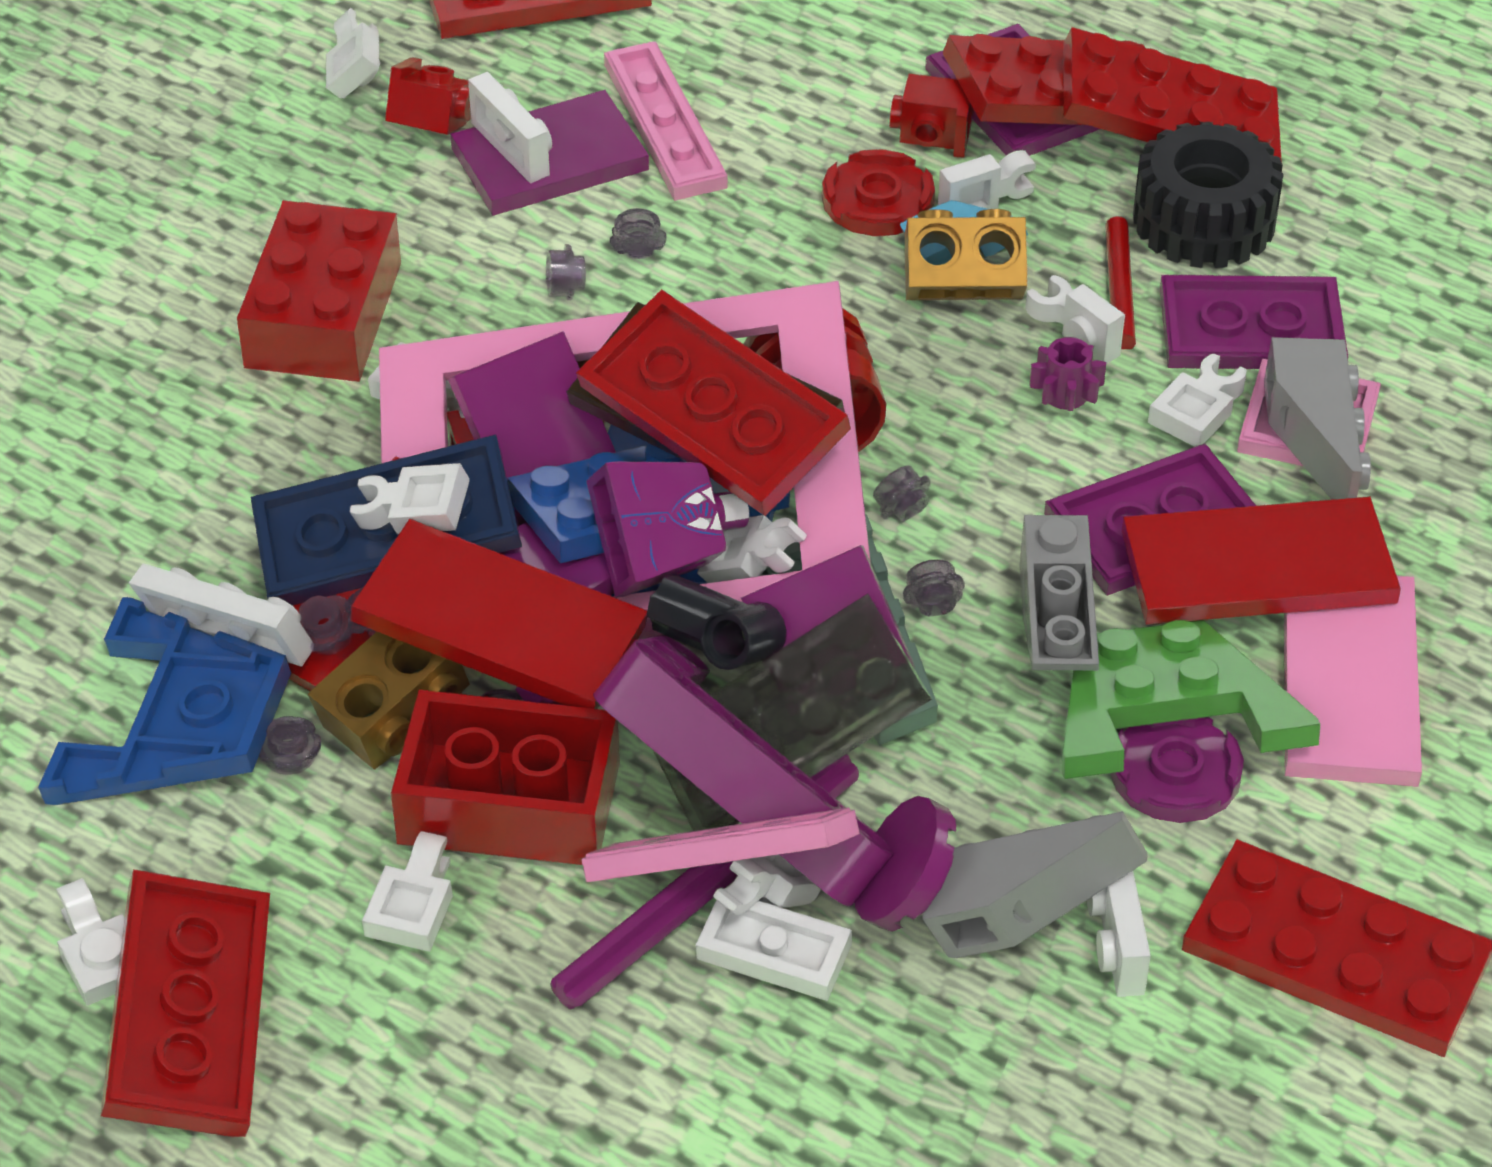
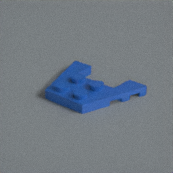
(196, 721)

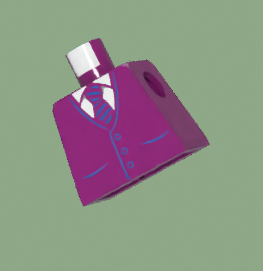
(660, 520)

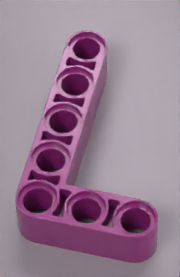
(660, 701)

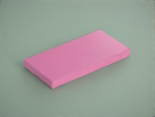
(1362, 684)

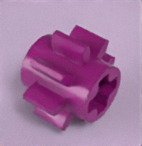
(1067, 373)

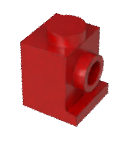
(427, 97)
(933, 113)

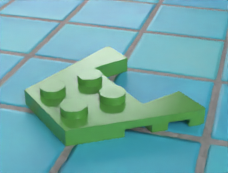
(1168, 677)

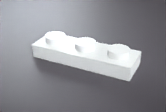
(225, 609)

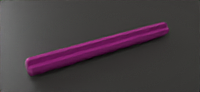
(664, 913)

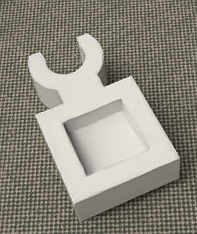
(985, 181)
(1197, 407)
(422, 494)
(753, 549)

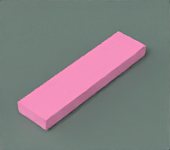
(665, 121)
(721, 844)

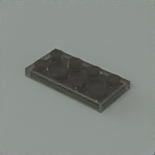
(816, 699)

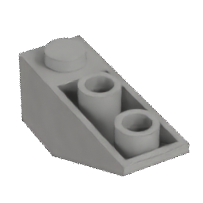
(1314, 413)
(1058, 593)
(1026, 880)

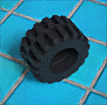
(1207, 194)

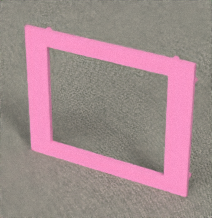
(811, 349)

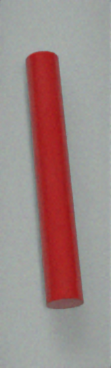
(1120, 275)

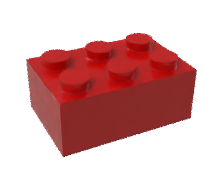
(319, 291)
(506, 776)

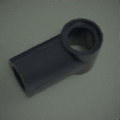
(716, 623)

